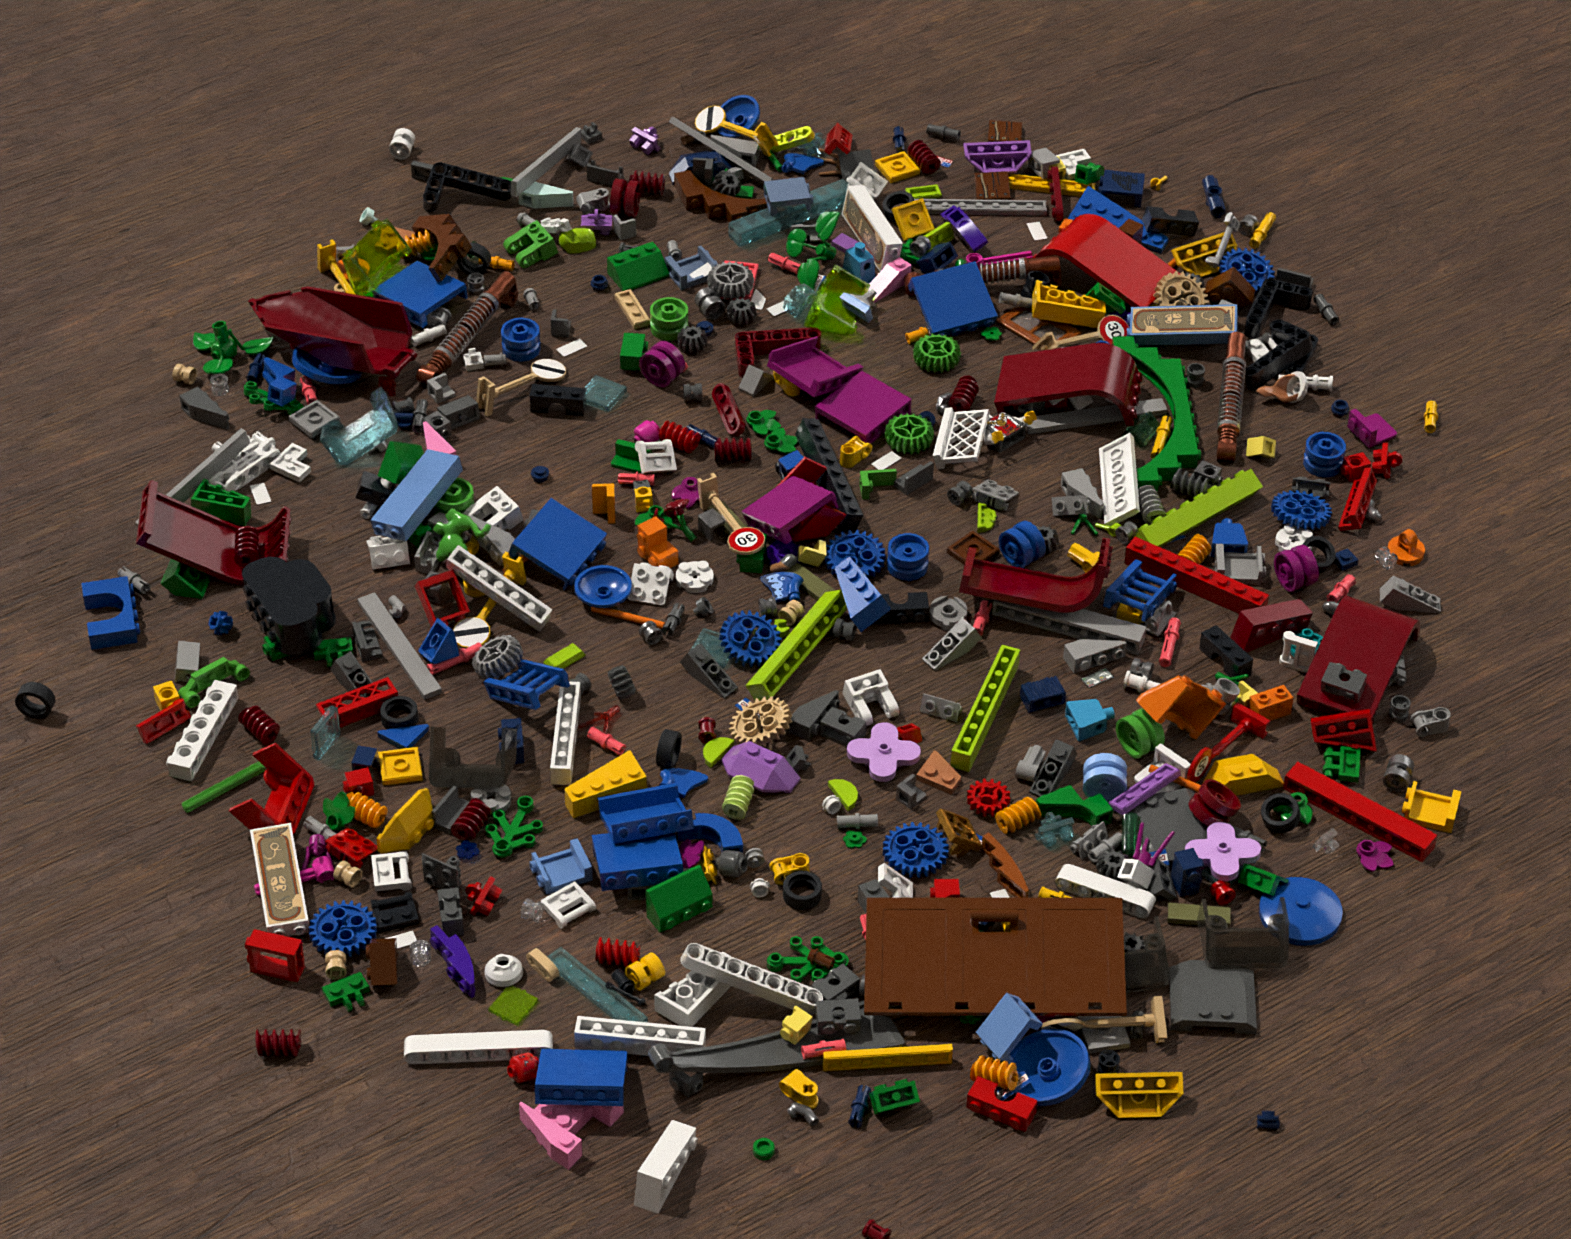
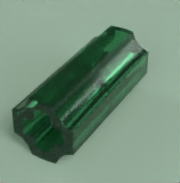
(1130, 830)

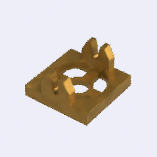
(962, 844)

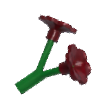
(676, 510)

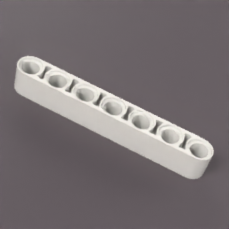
(741, 979)
(475, 1046)

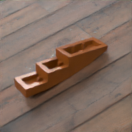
(1007, 871)

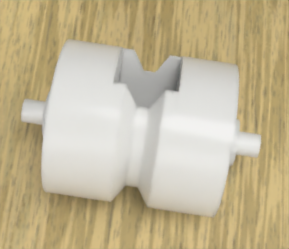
(402, 143)

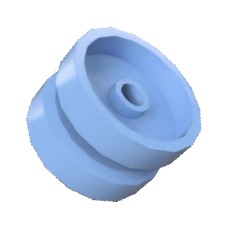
(1105, 776)

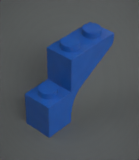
(281, 382)

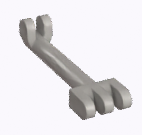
(1232, 226)

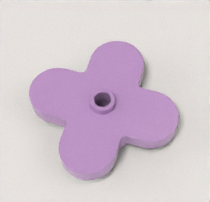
(883, 752)
(1224, 851)

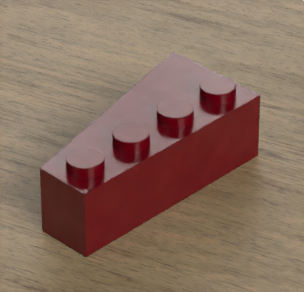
(1268, 623)

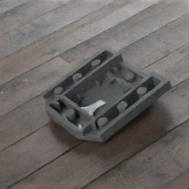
(1169, 813)
(1211, 997)

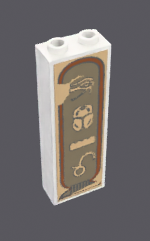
(871, 226)
(279, 880)

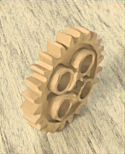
(1174, 285)
(774, 719)

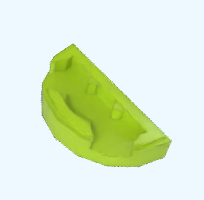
(985, 519)
(716, 749)
(845, 791)

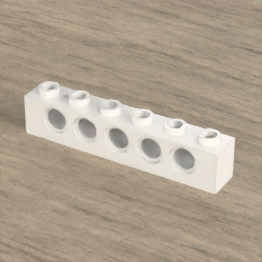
(499, 588)
(202, 730)
(565, 734)
(634, 1036)

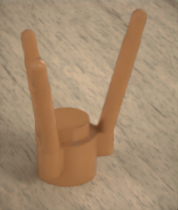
(830, 161)

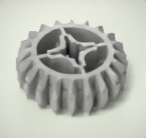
(730, 280)
(497, 657)

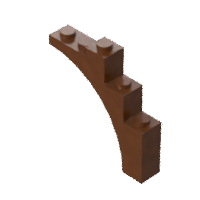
(696, 195)
(450, 240)

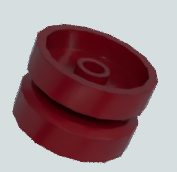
(625, 198)
(1214, 803)

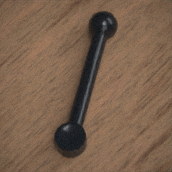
(641, 1001)

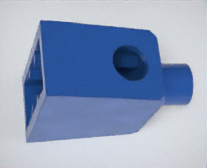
(1231, 536)

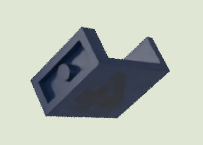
(1123, 184)

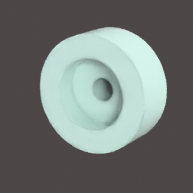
(367, 216)

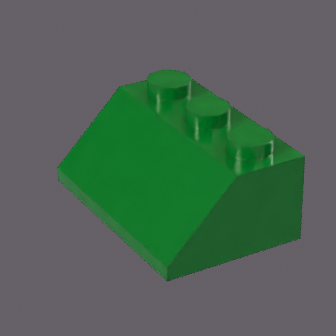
(637, 267)
(399, 460)
(185, 580)
(678, 899)

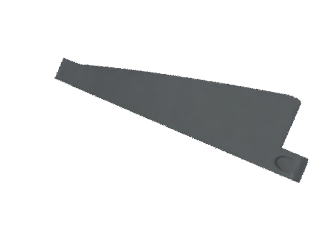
(773, 1052)

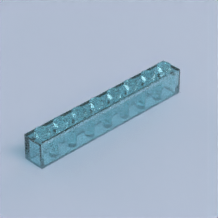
(762, 224)

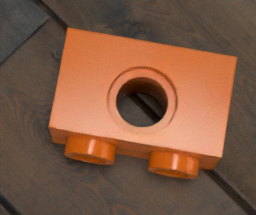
(1272, 702)

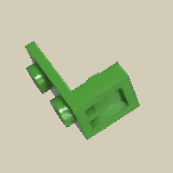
(875, 478)

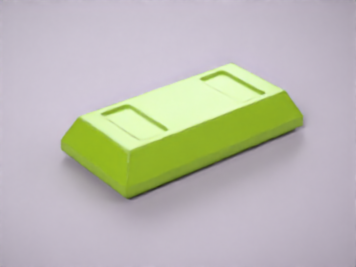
(925, 192)
(565, 657)

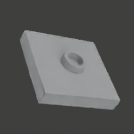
(312, 418)
(1104, 1038)

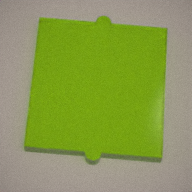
(513, 1004)

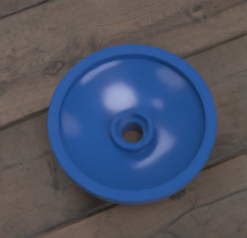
(741, 111)
(603, 586)

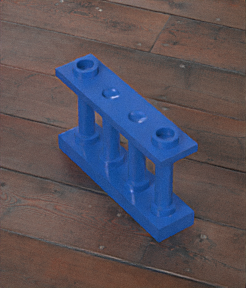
(1129, 579)
(526, 695)

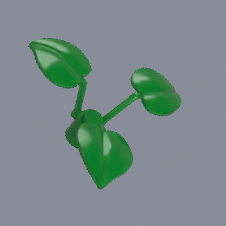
(796, 239)
(221, 333)

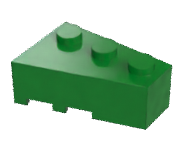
(222, 504)

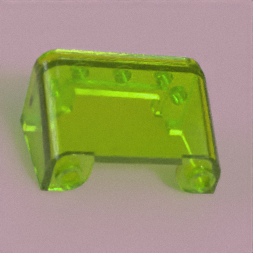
(374, 256)
(827, 310)

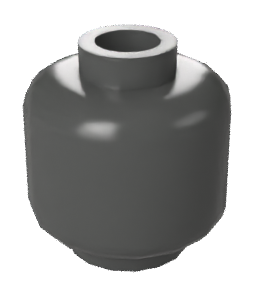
(731, 863)

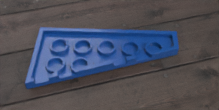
(1097, 204)

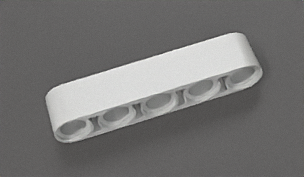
(1093, 885)

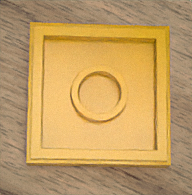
(897, 167)
(913, 219)
(400, 766)

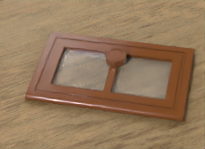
(1032, 329)

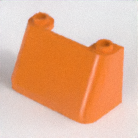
(1183, 703)

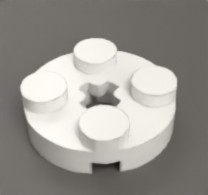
(1289, 534)
(685, 575)

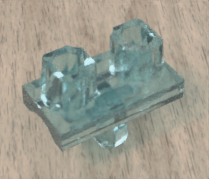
(813, 146)
(1054, 825)

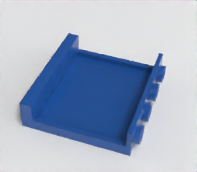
(419, 291)
(954, 300)
(559, 542)
(644, 813)
(636, 861)
(581, 1077)

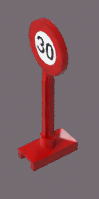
(1247, 721)

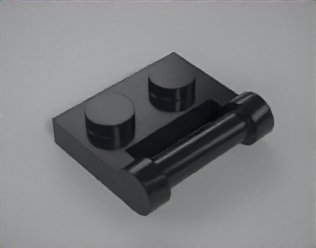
(395, 917)

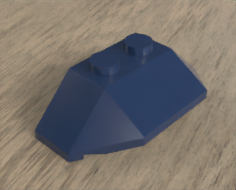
(685, 163)

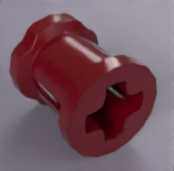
(706, 727)
(875, 1231)

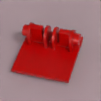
(350, 847)

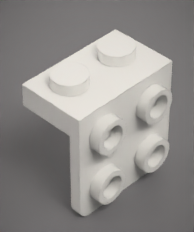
(871, 180)
(387, 552)
(650, 583)
(1162, 756)

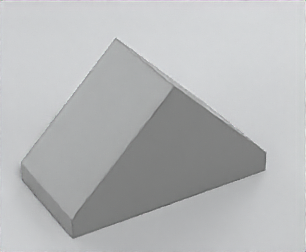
(754, 381)

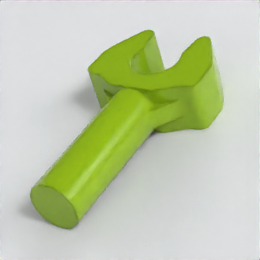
(781, 626)

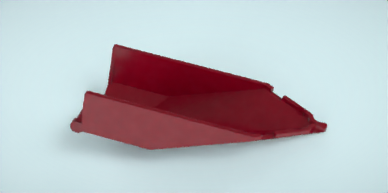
(340, 328)

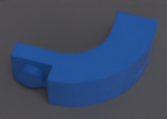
(714, 829)

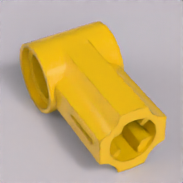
(1083, 556)

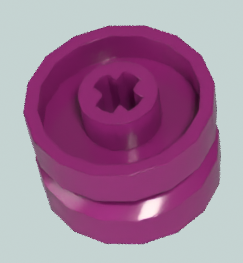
(662, 364)
(1296, 568)

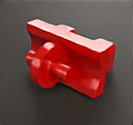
(1384, 460)
(481, 904)

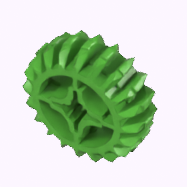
(936, 353)
(909, 433)

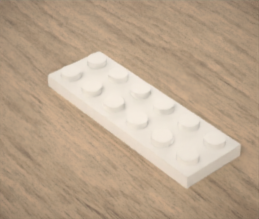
(1119, 480)

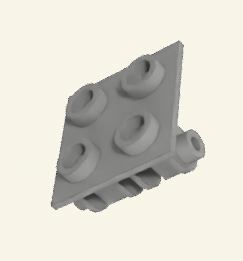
(997, 494)

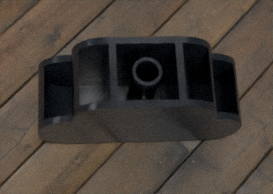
(289, 602)

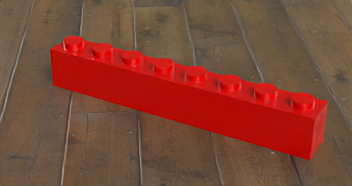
(1194, 577)
(1361, 812)

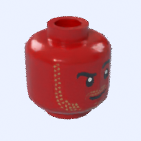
(523, 1067)

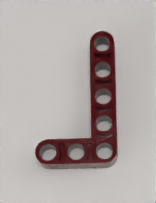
(763, 342)

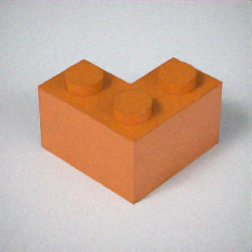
(654, 544)

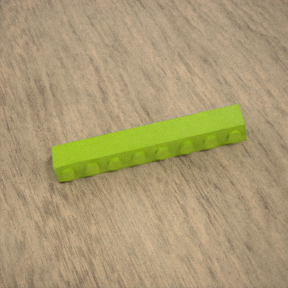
(1201, 509)
(797, 645)
(985, 708)

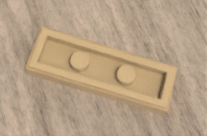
(632, 309)

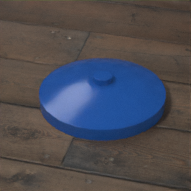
(320, 371)
(1311, 910)
(1053, 1063)

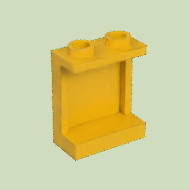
(1431, 809)

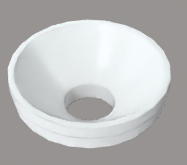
(503, 975)

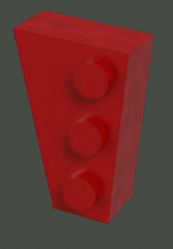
(1345, 729)

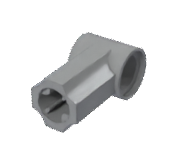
(1030, 765)

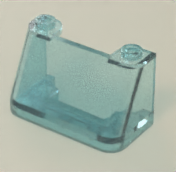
(363, 434)

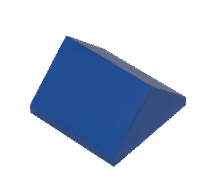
(439, 643)

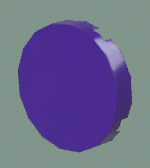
(778, 550)

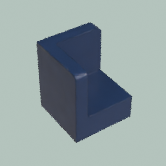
(365, 758)

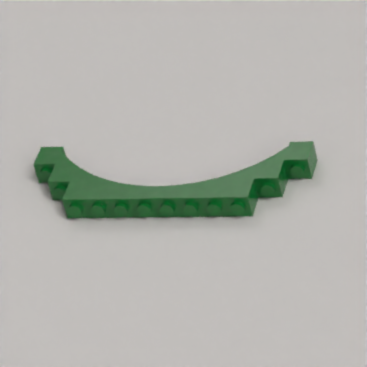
(1169, 379)

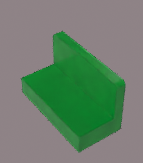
(1112, 301)
(627, 456)
(1260, 879)

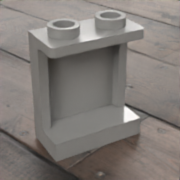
(1240, 566)

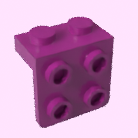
(1370, 429)

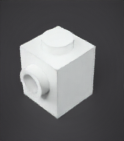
(1135, 873)

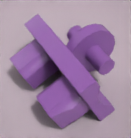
(647, 137)
(597, 222)

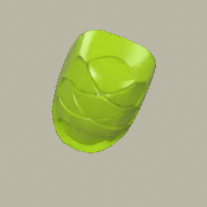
(577, 240)

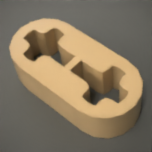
(542, 965)

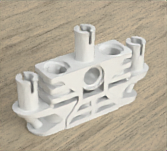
(247, 464)

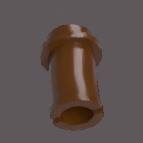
(821, 959)

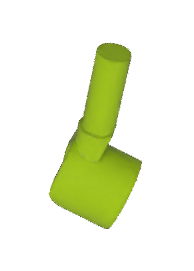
(1111, 529)

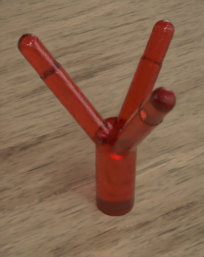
(602, 715)

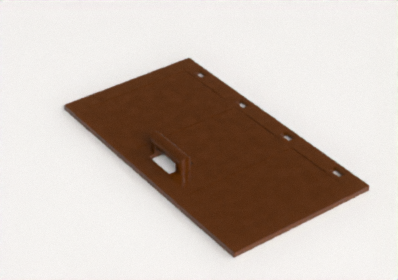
(1054, 957)

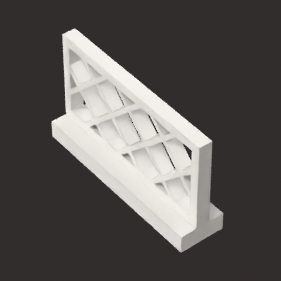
(947, 436)

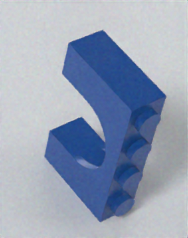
(117, 630)

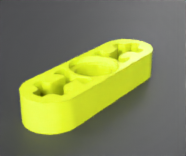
(801, 136)

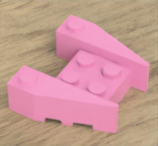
(557, 1125)

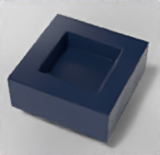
(1345, 559)

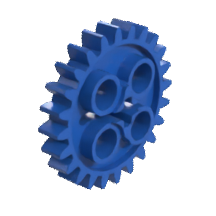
(1249, 265)
(1301, 510)
(862, 550)
(735, 629)
(915, 849)
(342, 928)

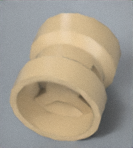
(185, 374)
(792, 611)
(346, 873)
(335, 964)

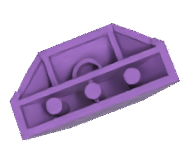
(998, 155)
(766, 768)

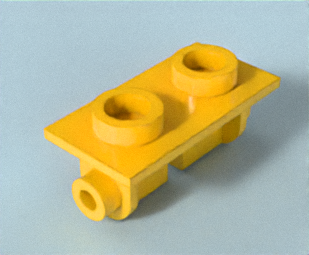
(707, 865)

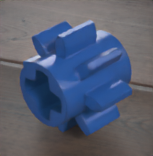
(220, 622)

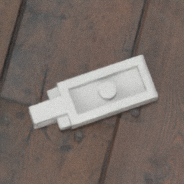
(556, 225)

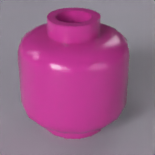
(647, 432)

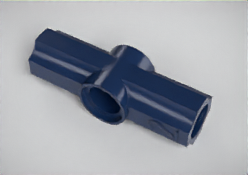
(1213, 196)

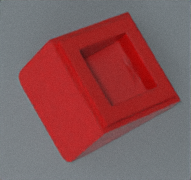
(910, 733)

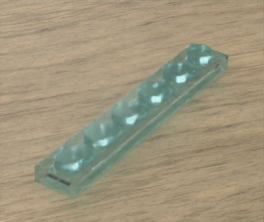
(594, 988)

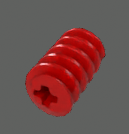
(680, 436)
(617, 952)

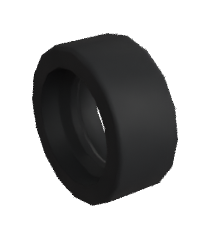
(894, 199)
(482, 253)
(1326, 547)
(399, 703)
(31, 709)
(668, 748)
(1277, 800)
(802, 878)

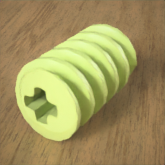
(738, 797)

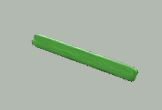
(223, 787)

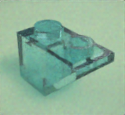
(799, 299)

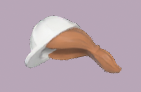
(1287, 388)

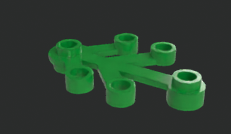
(254, 393)
(504, 846)
(776, 962)

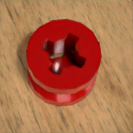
(1222, 892)

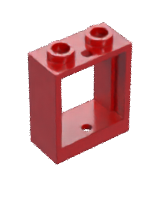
(434, 581)
(278, 945)

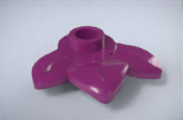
(687, 492)
(690, 853)
(1374, 855)

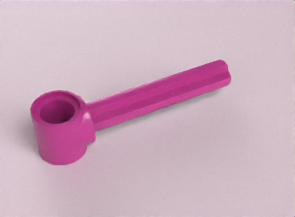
(979, 259)
(321, 870)

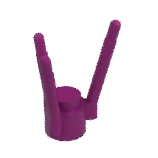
(316, 847)
(1143, 855)

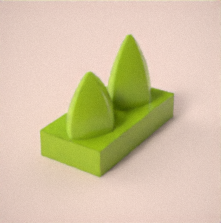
(940, 235)

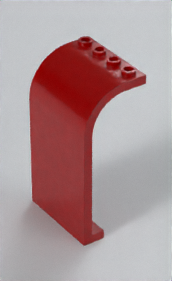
(1110, 258)

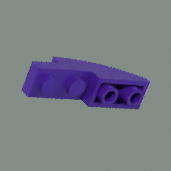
(964, 227)
(457, 958)

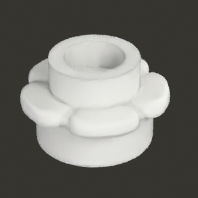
(831, 804)
(759, 887)

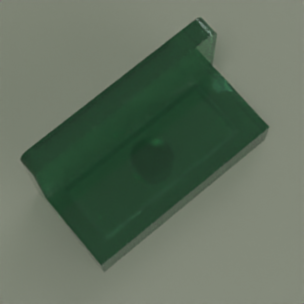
(1143, 428)

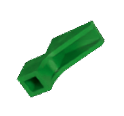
(1069, 804)

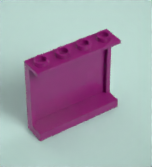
(810, 367)
(864, 406)
(787, 507)

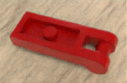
(163, 721)

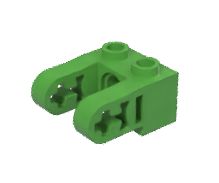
(541, 244)

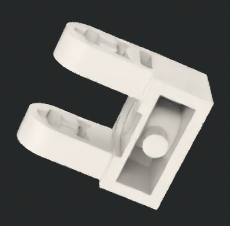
(504, 510)
(866, 689)

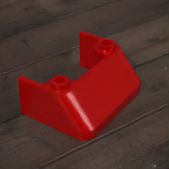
(824, 519)
(289, 794)

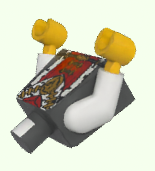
(1006, 430)

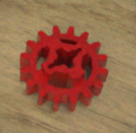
(988, 797)

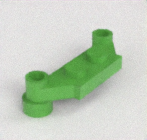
(205, 677)

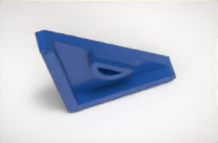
(405, 736)

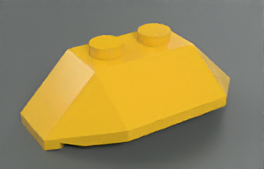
(1193, 255)
(1245, 774)
(407, 824)
(1139, 1093)

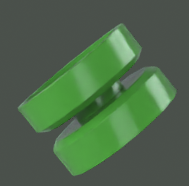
(668, 318)
(458, 496)
(1139, 733)

